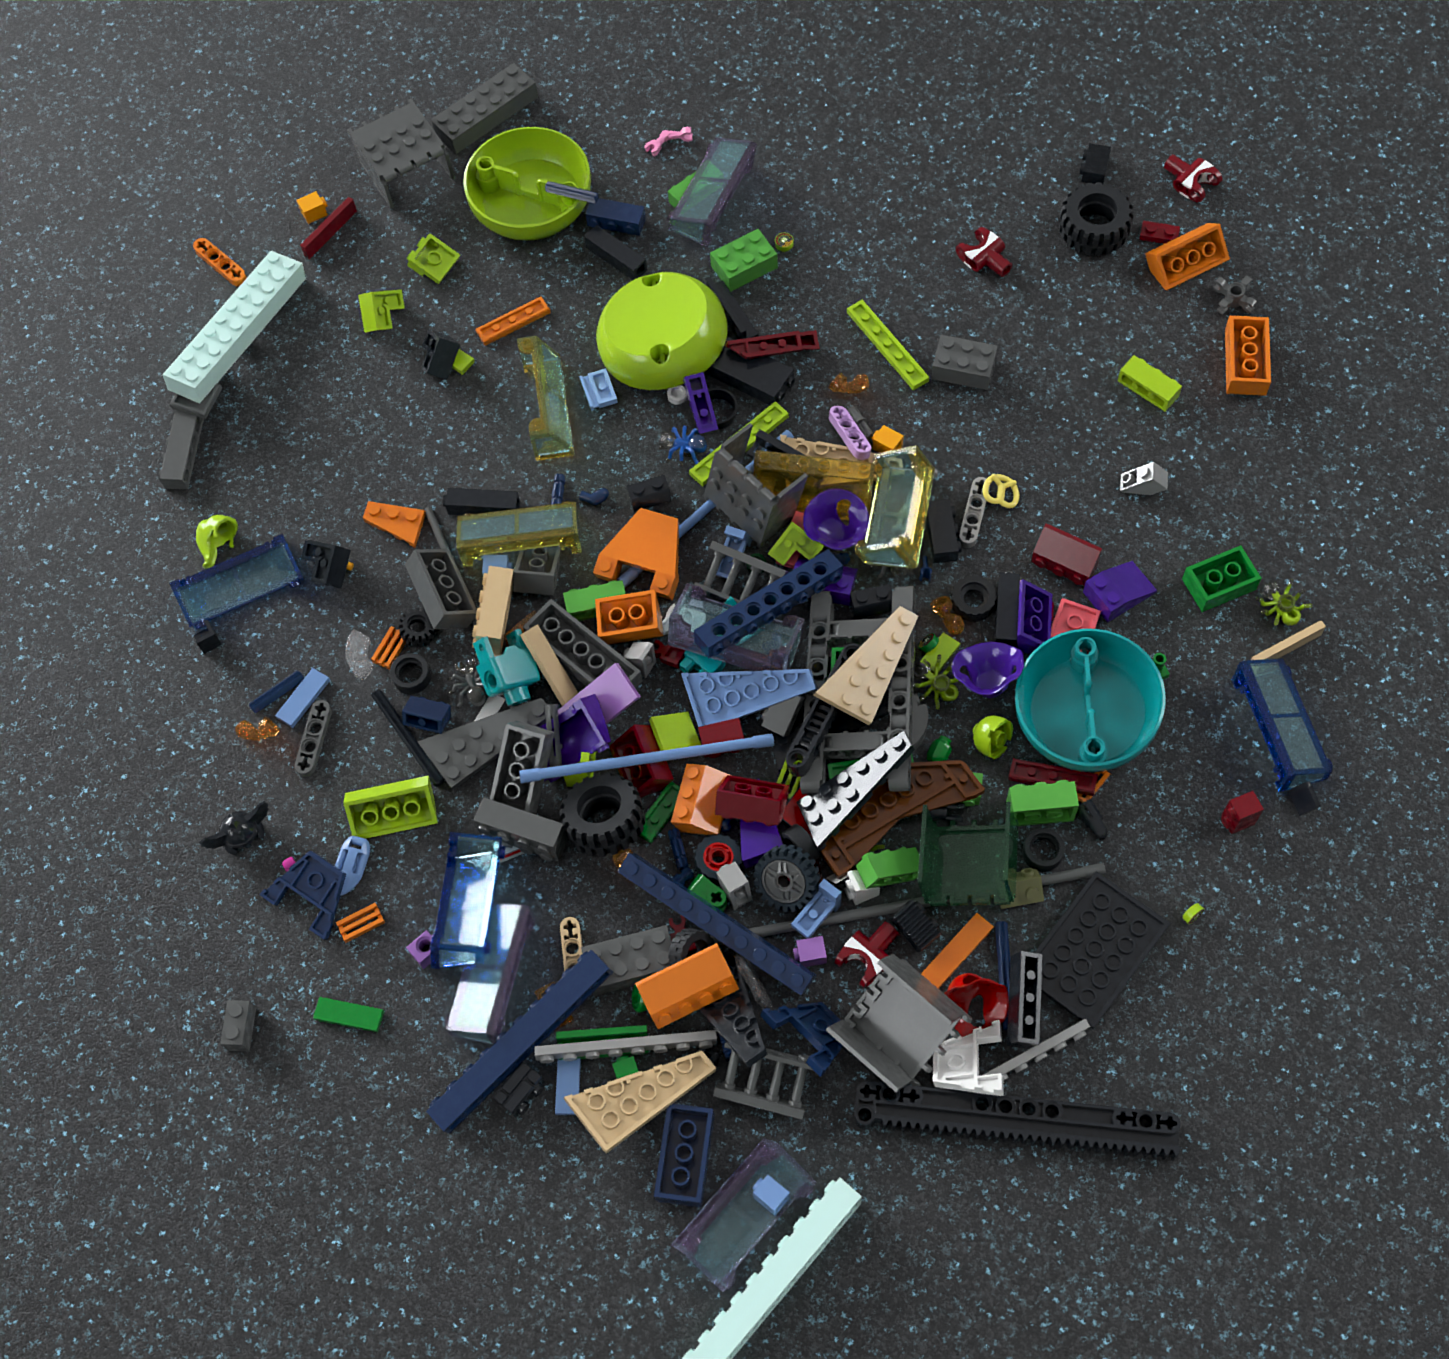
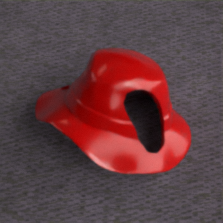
(994, 995)

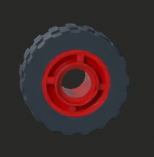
(716, 846)

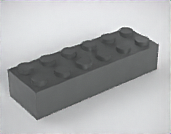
(484, 108)
(577, 647)

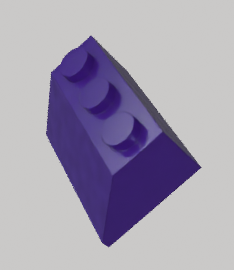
(841, 590)
(1033, 616)

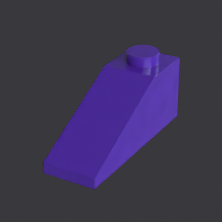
(700, 402)

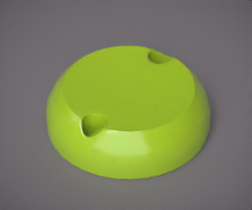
(509, 180)
(661, 330)

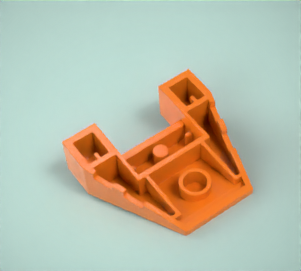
(647, 543)

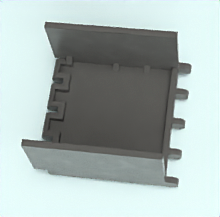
(395, 145)
(742, 494)
(899, 1024)

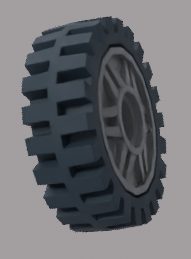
(780, 891)

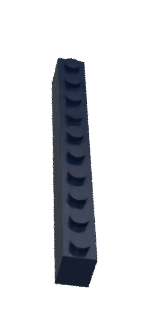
(717, 923)
(519, 1041)

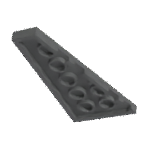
(473, 746)

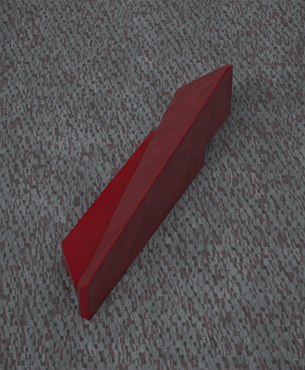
(774, 344)

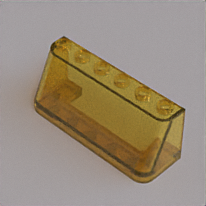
(781, 469)

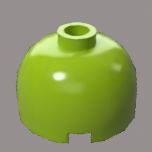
(992, 735)

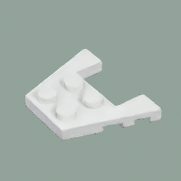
(960, 1064)

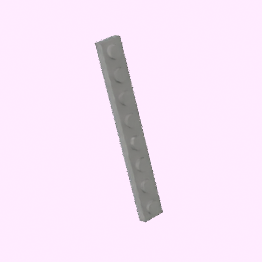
(616, 1047)

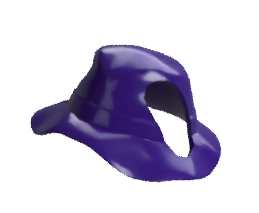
(825, 526)
(989, 667)

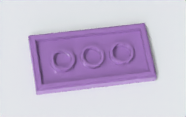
(612, 690)

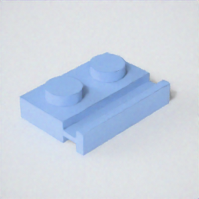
(598, 389)

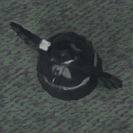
(238, 830)

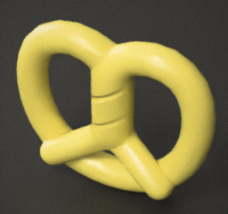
(997, 478)

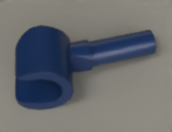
(925, 571)

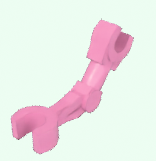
(684, 134)

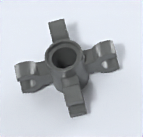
(1234, 295)

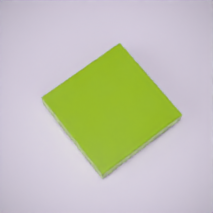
(674, 731)

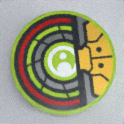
(784, 242)
(1193, 913)

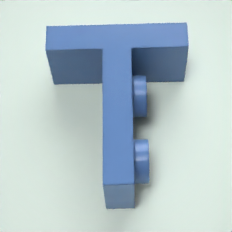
(737, 540)
(818, 909)

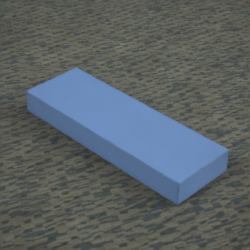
(302, 698)
(567, 1083)

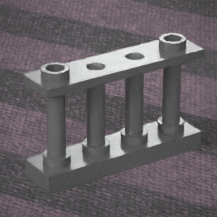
(739, 559)
(770, 1101)

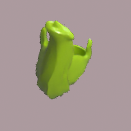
(213, 534)

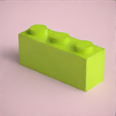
(1149, 383)

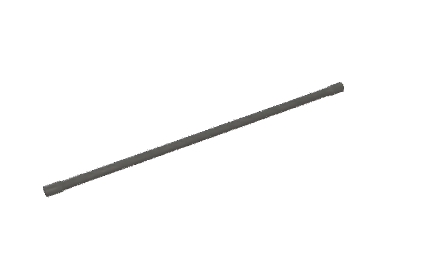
(889, 908)

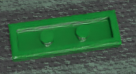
(660, 812)
(348, 1014)

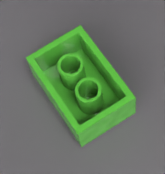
(744, 260)
(1044, 802)

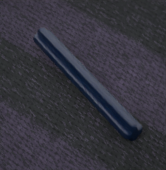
(1003, 957)

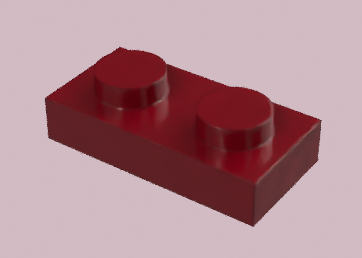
(1158, 232)

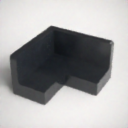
(440, 354)
(329, 562)

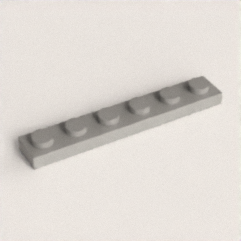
(1039, 1052)

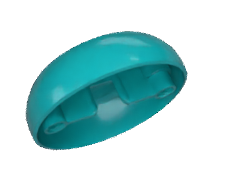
(1090, 700)

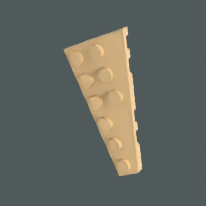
(865, 675)

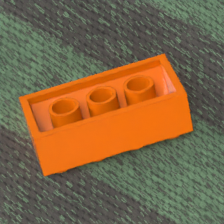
(1188, 255)
(687, 986)

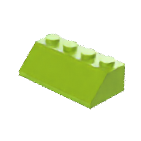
(391, 808)

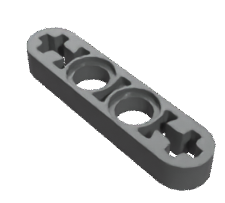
(315, 738)

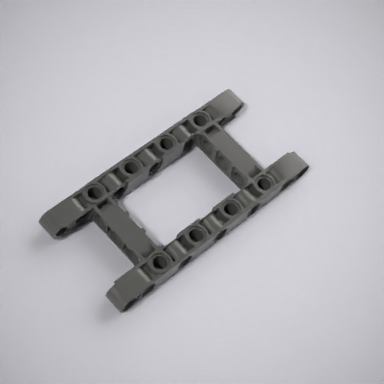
(859, 744)

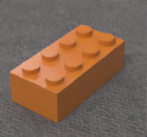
(1247, 355)

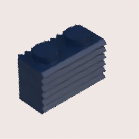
(426, 714)

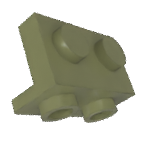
(1028, 888)

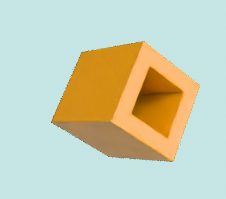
(312, 207)
(887, 440)

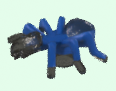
(687, 444)

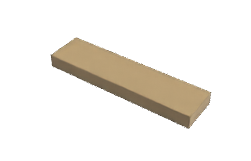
(1292, 642)
(549, 664)

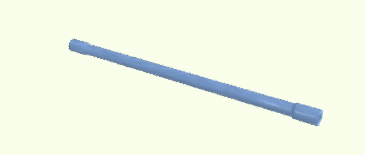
(633, 572)
(538, 774)

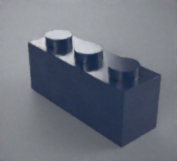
(616, 216)

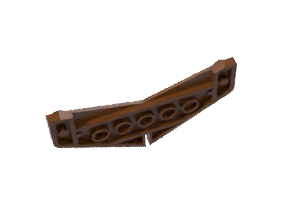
(932, 785)

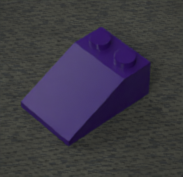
(1118, 589)

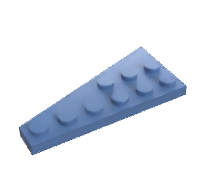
(741, 693)

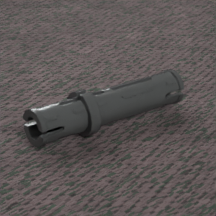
(552, 710)

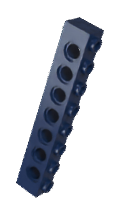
(773, 594)

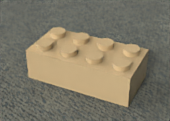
(494, 607)

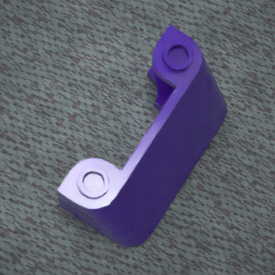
(581, 730)

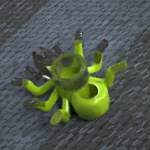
(1284, 604)
(940, 683)

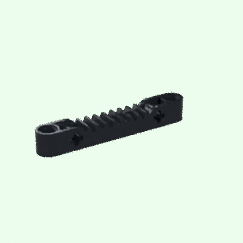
(815, 727)

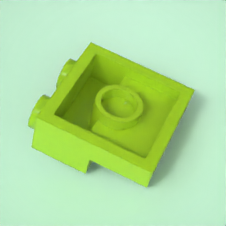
(432, 258)

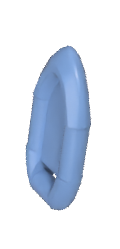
(353, 861)

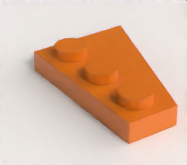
(397, 520)

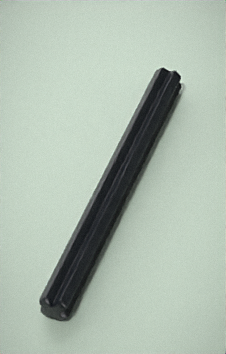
(407, 738)

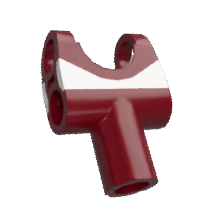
(1191, 176)
(985, 253)
(868, 950)

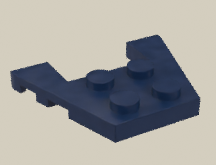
(316, 882)
(811, 1022)

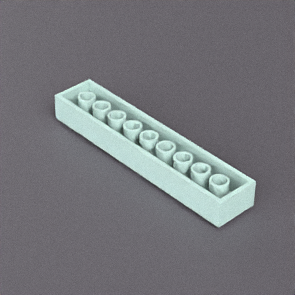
(234, 327)
(778, 1273)

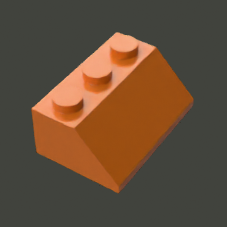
(629, 617)
(697, 801)

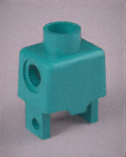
(507, 673)

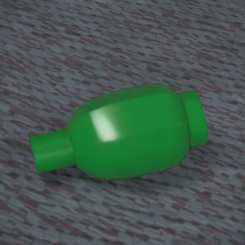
(939, 749)

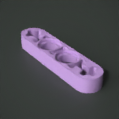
(846, 433)

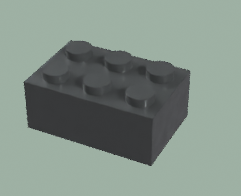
(964, 362)

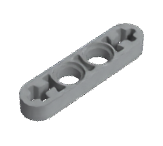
(976, 512)

